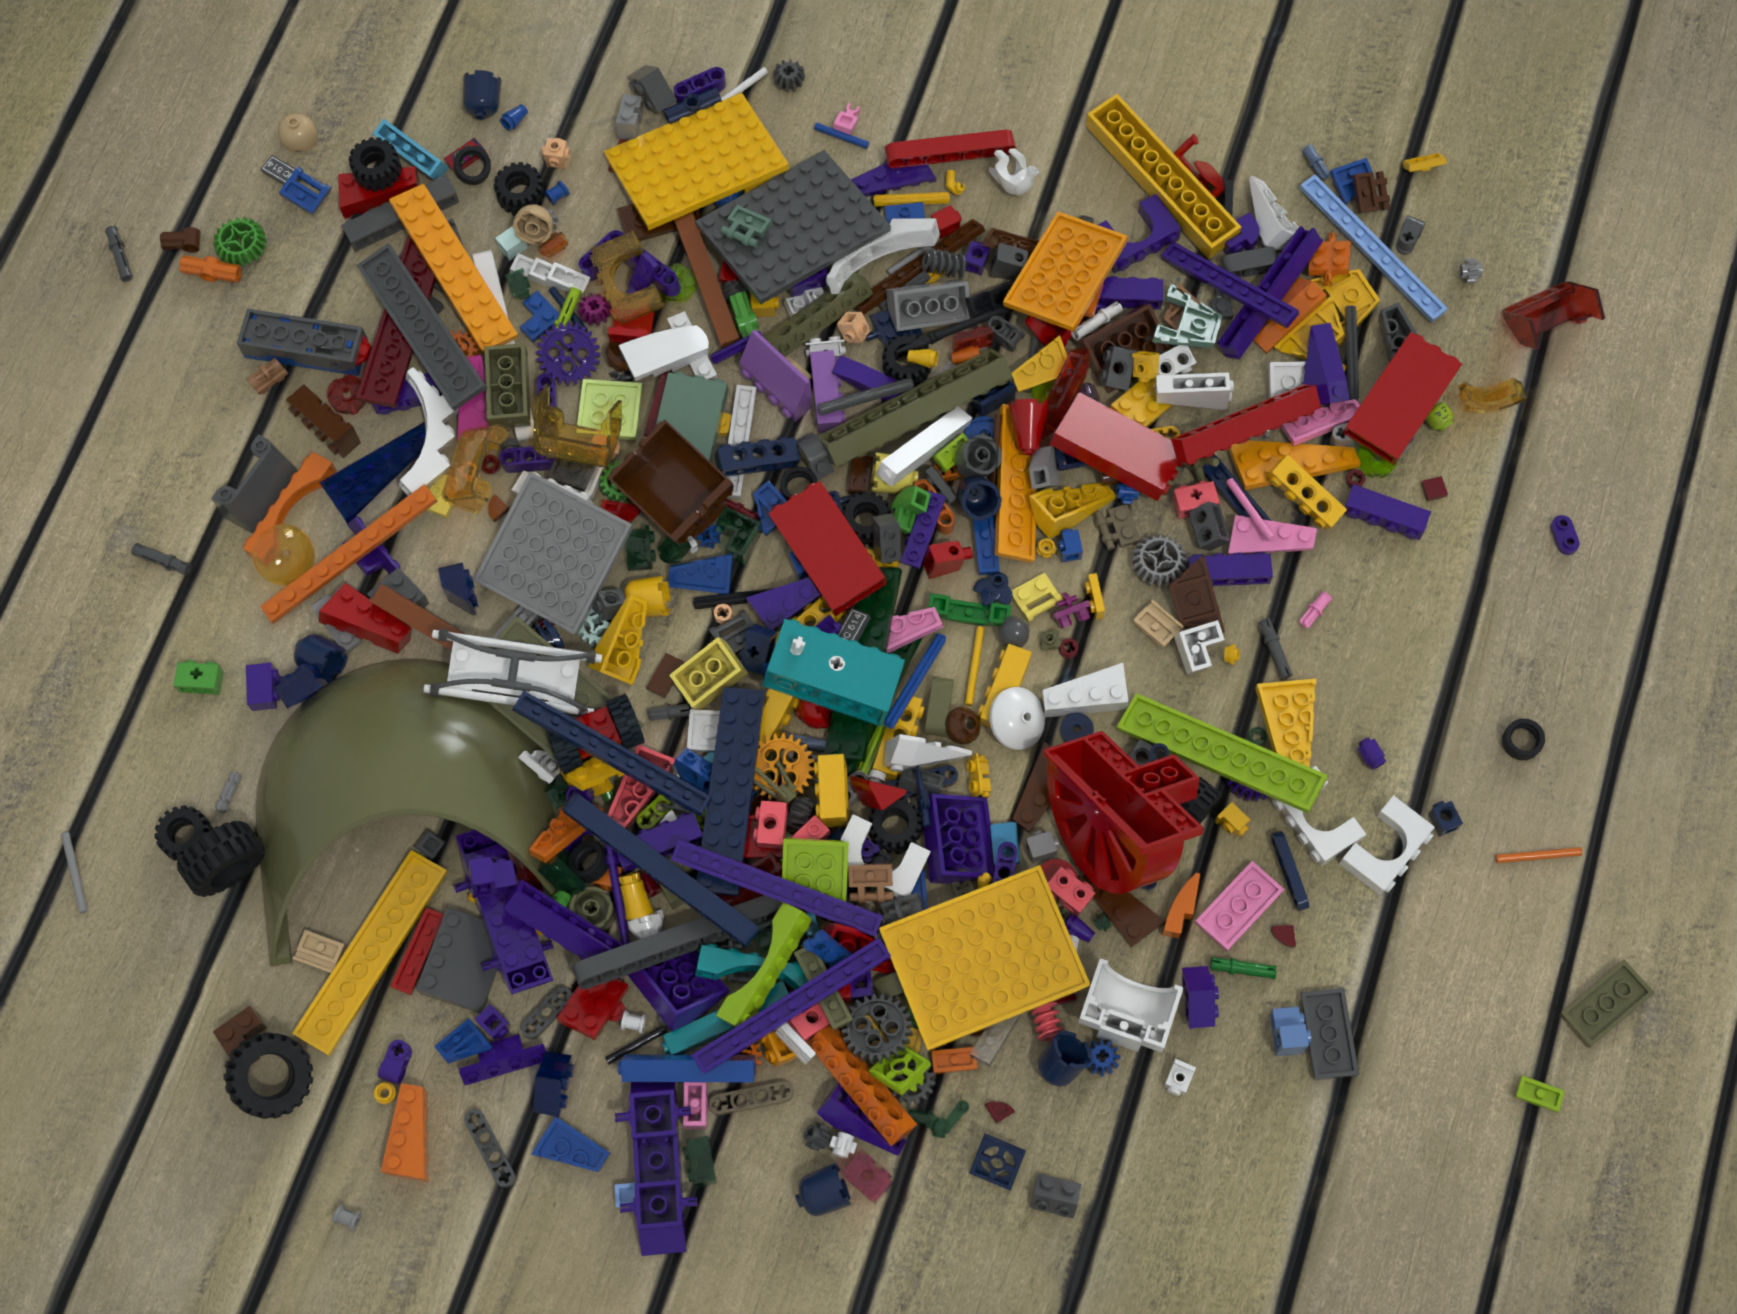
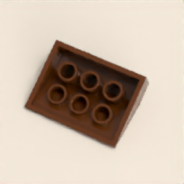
(1128, 331)

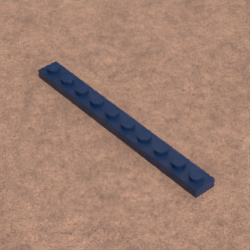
(611, 753)

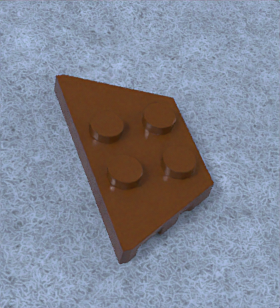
(1195, 596)

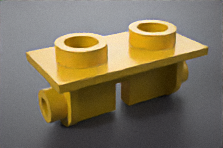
(977, 767)

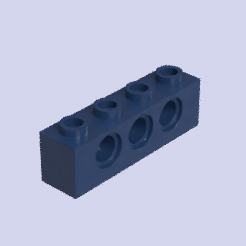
(786, 446)

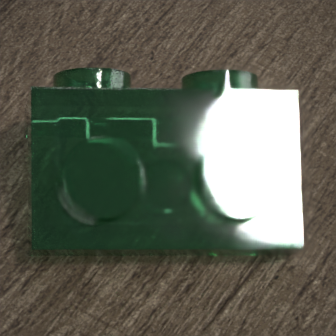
(639, 549)

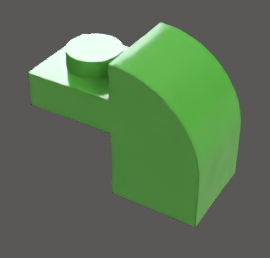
(909, 504)

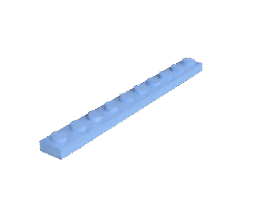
(1373, 248)

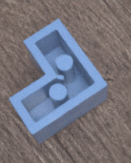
(1289, 1031)

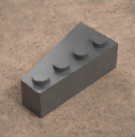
(1394, 328)

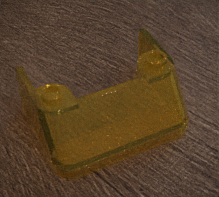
(574, 442)

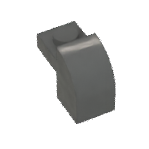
(815, 455)

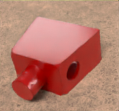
(945, 558)

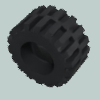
(372, 151)
(514, 176)
(897, 371)
(864, 504)
(1205, 801)
(173, 822)
(900, 841)

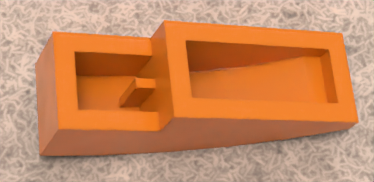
(1182, 908)

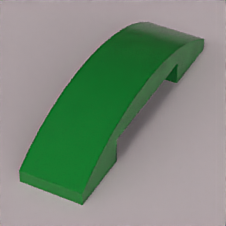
(969, 612)

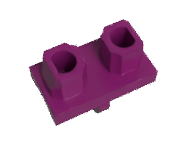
(1080, 609)

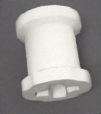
(633, 1022)

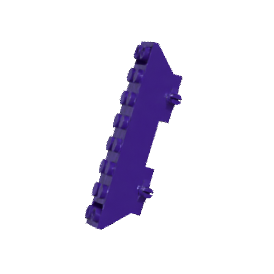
(514, 944)
(657, 1167)

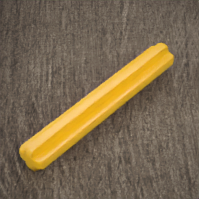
(926, 198)

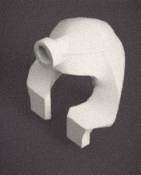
(1021, 180)

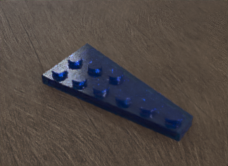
(364, 479)

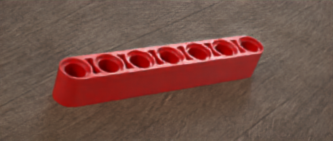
(948, 148)

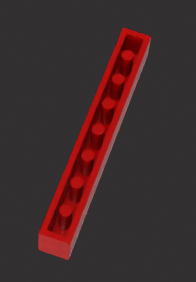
(1246, 423)

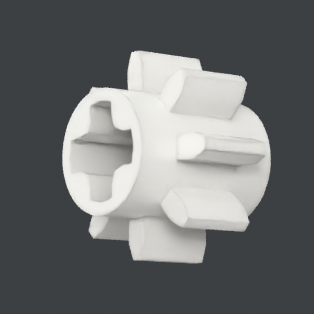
(843, 1145)

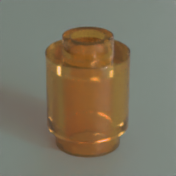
(554, 245)

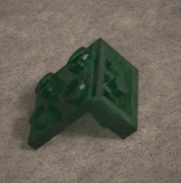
(560, 875)

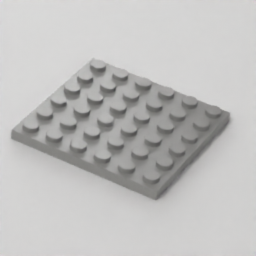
(553, 553)

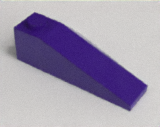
(1325, 365)

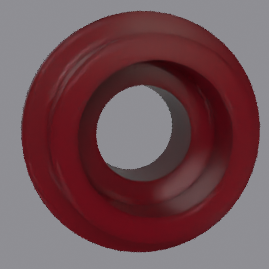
(490, 459)

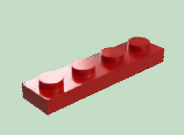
(417, 952)

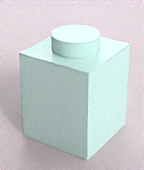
(510, 243)

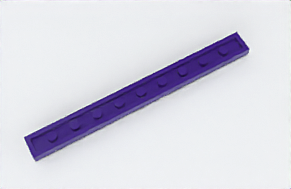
(777, 887)
(791, 1006)

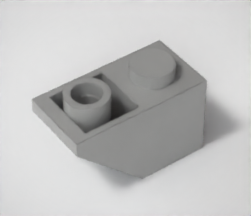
(1044, 469)

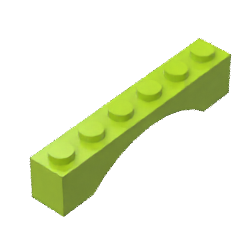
(788, 930)

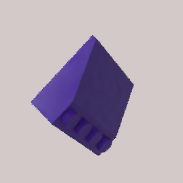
(958, 839)
(676, 991)

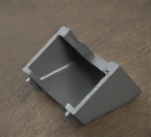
(259, 488)

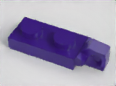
(643, 273)

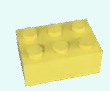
(707, 673)

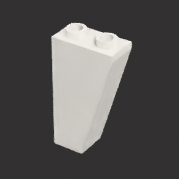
(1195, 390)

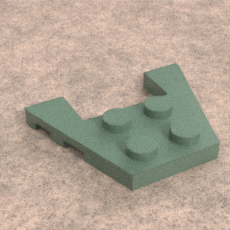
(1197, 325)

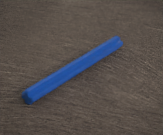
(914, 681)

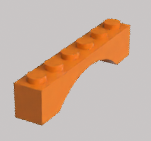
(307, 479)

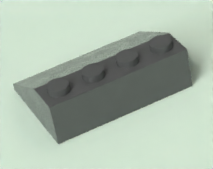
(454, 963)

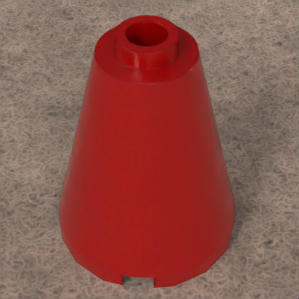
(1028, 423)

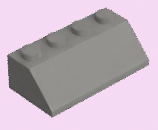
(928, 304)

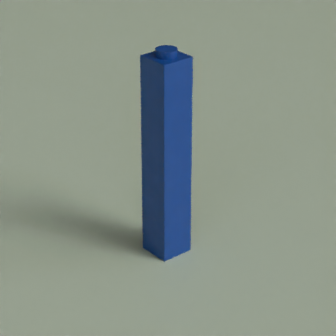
(684, 1069)

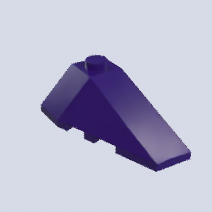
(845, 1115)

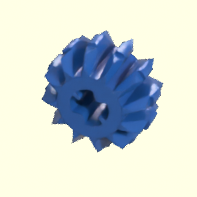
(1108, 1062)

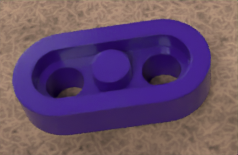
(1563, 534)

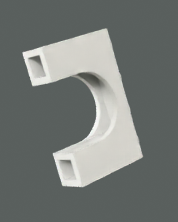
(1322, 844)
(908, 871)
(1379, 873)

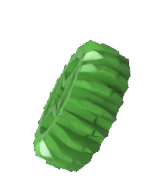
(251, 237)

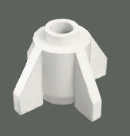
(647, 925)

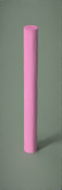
(1250, 509)

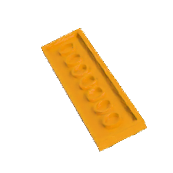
(1015, 518)

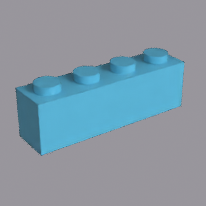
(411, 150)

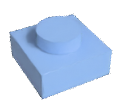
(624, 1193)

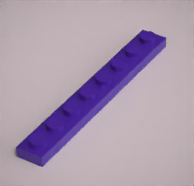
(1230, 285)

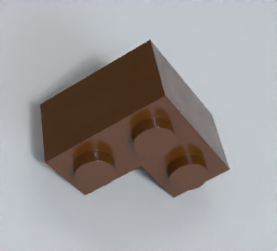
(239, 1029)

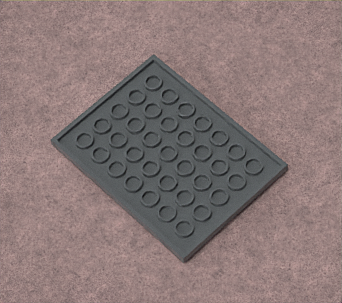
(814, 223)

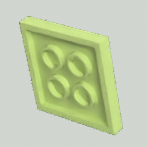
(600, 397)

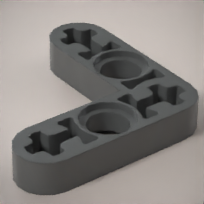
(547, 1022)

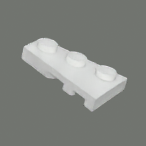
(1284, 376)

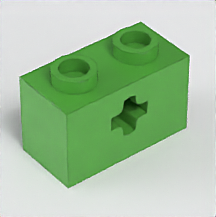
(208, 683)

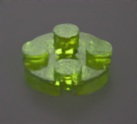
(687, 284)
(1371, 468)

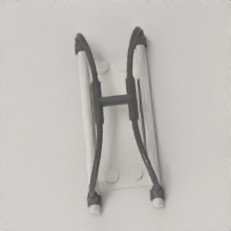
(511, 671)

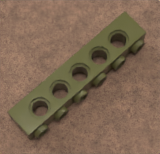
(818, 315)

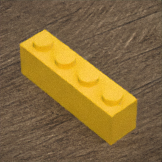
(1009, 674)

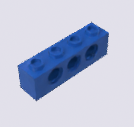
(695, 770)

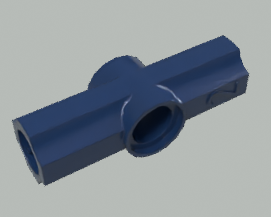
(700, 102)

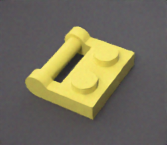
(1032, 592)

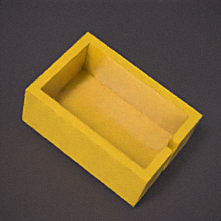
(832, 790)

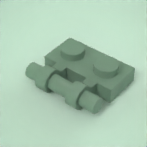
(746, 220)

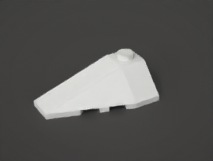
(1270, 216)
(910, 751)

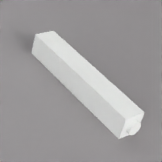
(923, 446)

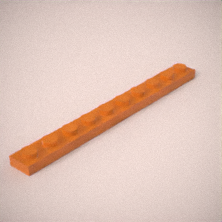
(348, 553)

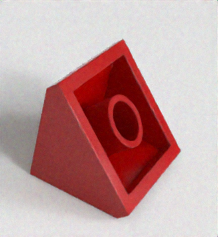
(876, 794)

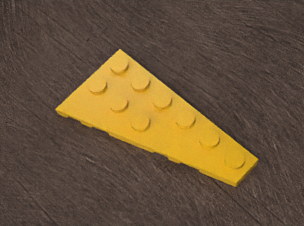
(1289, 716)

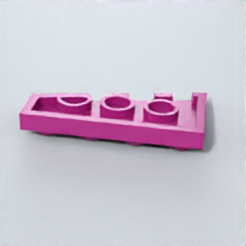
(474, 412)

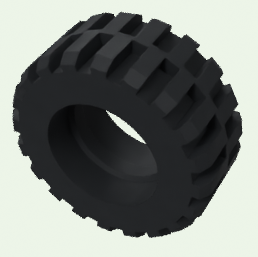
(220, 858)
(293, 1092)

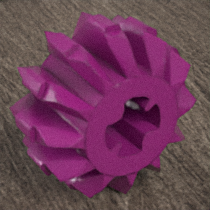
(594, 309)

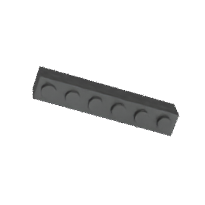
(383, 221)

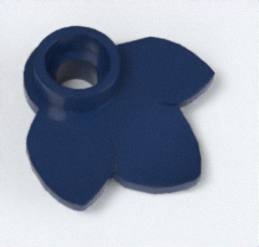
(994, 591)

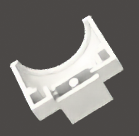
(1128, 1010)

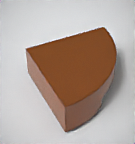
(497, 508)

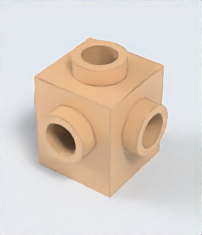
(556, 153)
(853, 327)

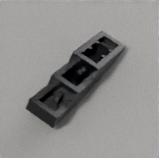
(988, 299)

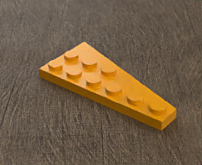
(1257, 458)

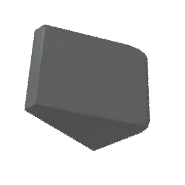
(428, 844)

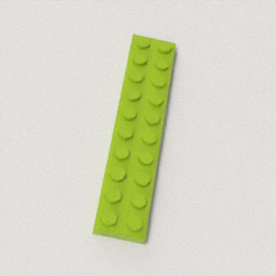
(1223, 753)

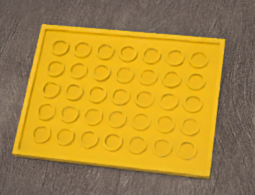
(696, 161)
(984, 957)

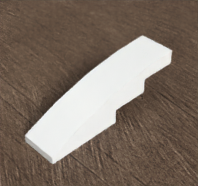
(550, 274)

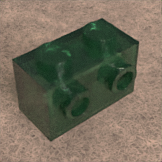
(701, 1161)

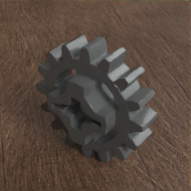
(922, 1089)

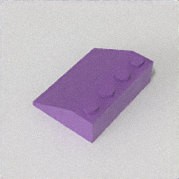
(775, 377)

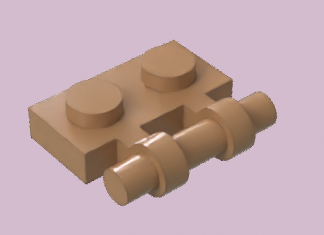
(871, 876)

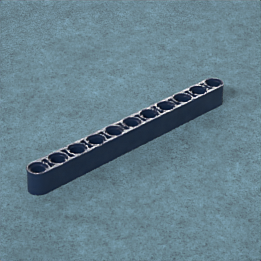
(661, 870)

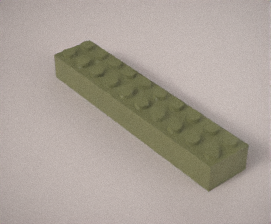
(915, 407)

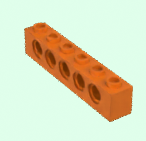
(866, 1091)

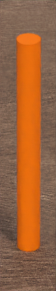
(1535, 855)

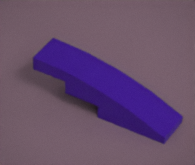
(860, 375)

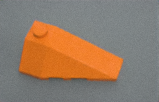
(1303, 296)

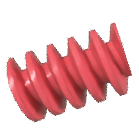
(1046, 1022)

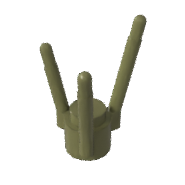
(782, 794)

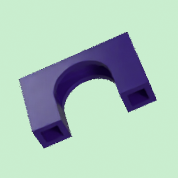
(1163, 232)

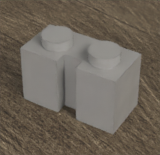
(629, 116)

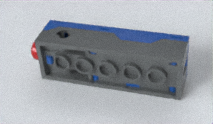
(303, 342)

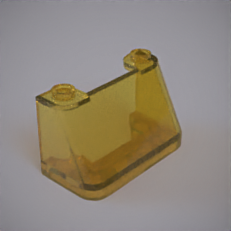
(462, 484)

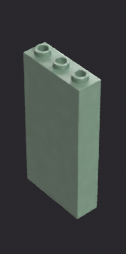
(694, 409)

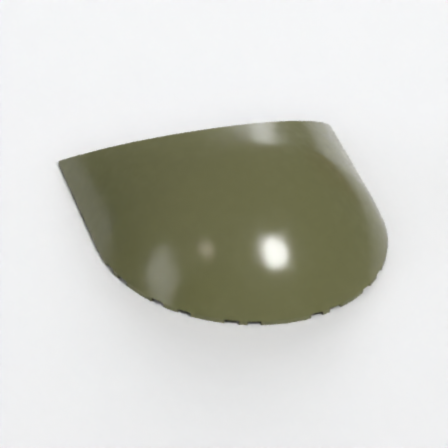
(386, 750)

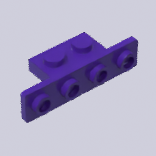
(922, 532)
(376, 558)
(503, 1057)

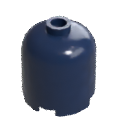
(481, 94)
(979, 503)
(324, 653)
(1063, 1059)
(823, 1191)

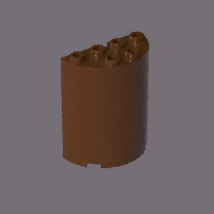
(673, 483)

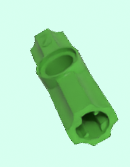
(744, 317)

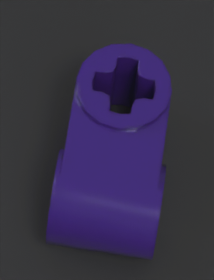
(394, 1064)

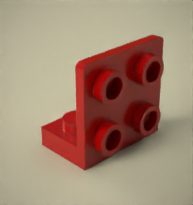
(631, 330)

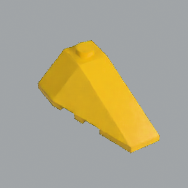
(1068, 507)

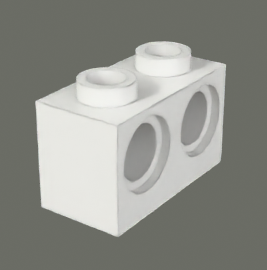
(1170, 360)

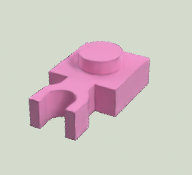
(846, 120)

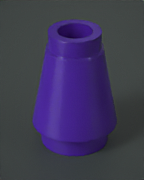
(1078, 928)

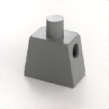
(1007, 262)

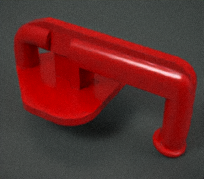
(1206, 172)

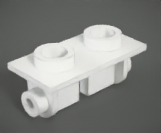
(833, 344)

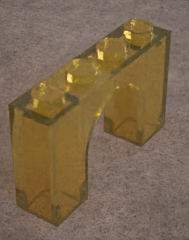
(608, 258)

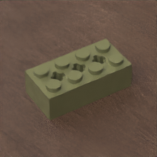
(507, 385)

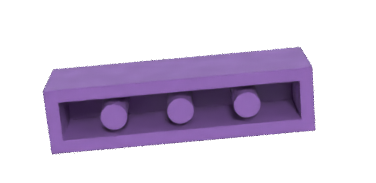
(826, 388)

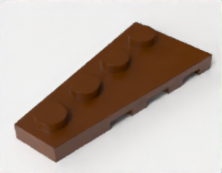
(998, 236)

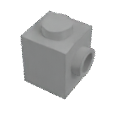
(1041, 846)

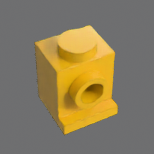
(1145, 365)
(1233, 820)

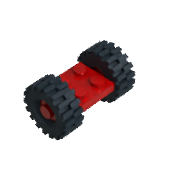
(614, 722)

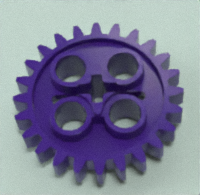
(581, 342)

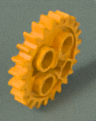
(800, 767)

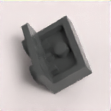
(1055, 1196)

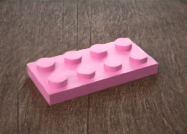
(1239, 906)

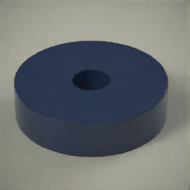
(1075, 720)

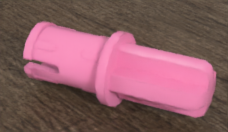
(1315, 609)

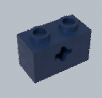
(757, 648)

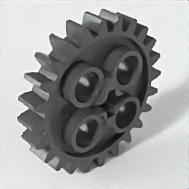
(893, 1018)

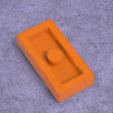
(953, 1060)

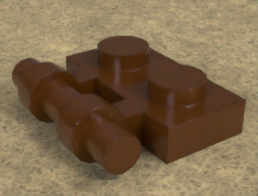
(1366, 194)

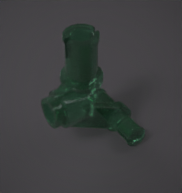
(937, 1125)

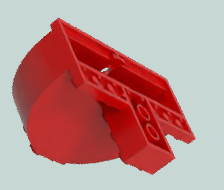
(1120, 816)

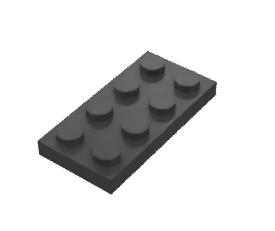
(1331, 1034)

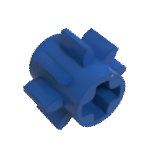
(1126, 493)
(714, 539)

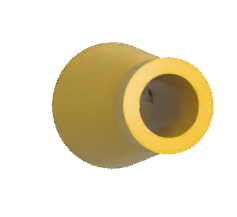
(924, 357)

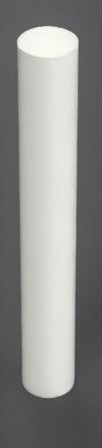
(747, 83)

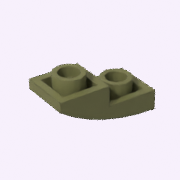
(889, 986)

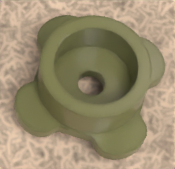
(1050, 645)

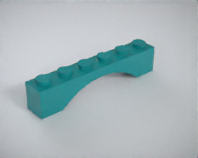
(716, 963)

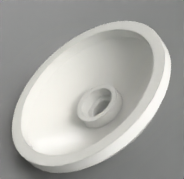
(1008, 718)

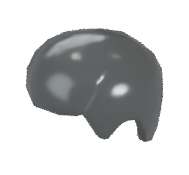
(1014, 632)

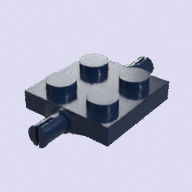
(885, 328)

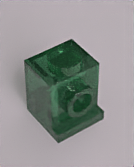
(518, 284)
(672, 552)
(557, 790)

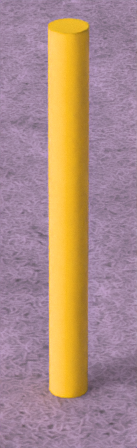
(974, 666)

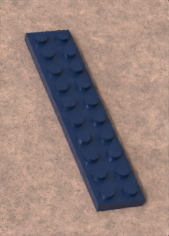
(732, 781)

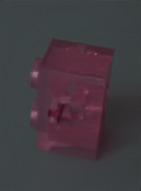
(855, 1172)

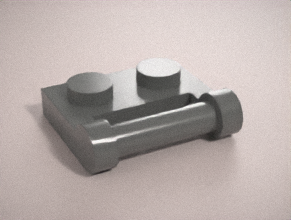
(735, 638)

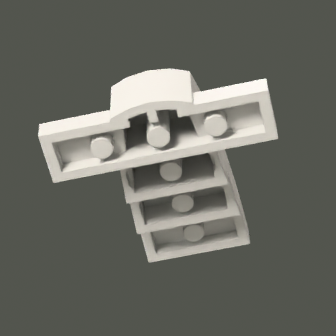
(669, 350)

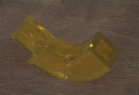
(1493, 397)

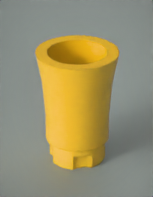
(634, 896)

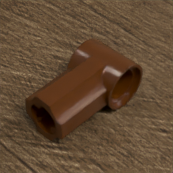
(187, 240)

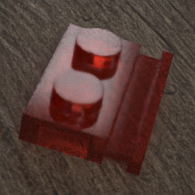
(980, 337)

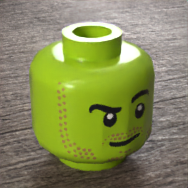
(1440, 417)

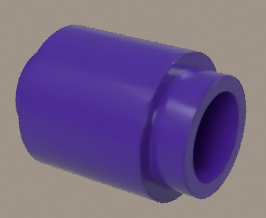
(1371, 753)

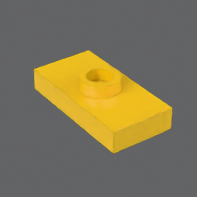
(1424, 163)

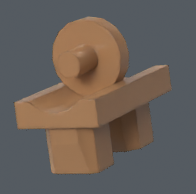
(267, 376)

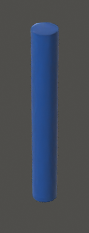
(840, 135)

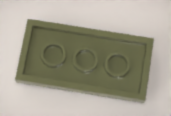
(1606, 1003)

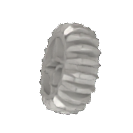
(1141, 554)

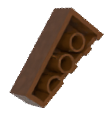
(322, 419)

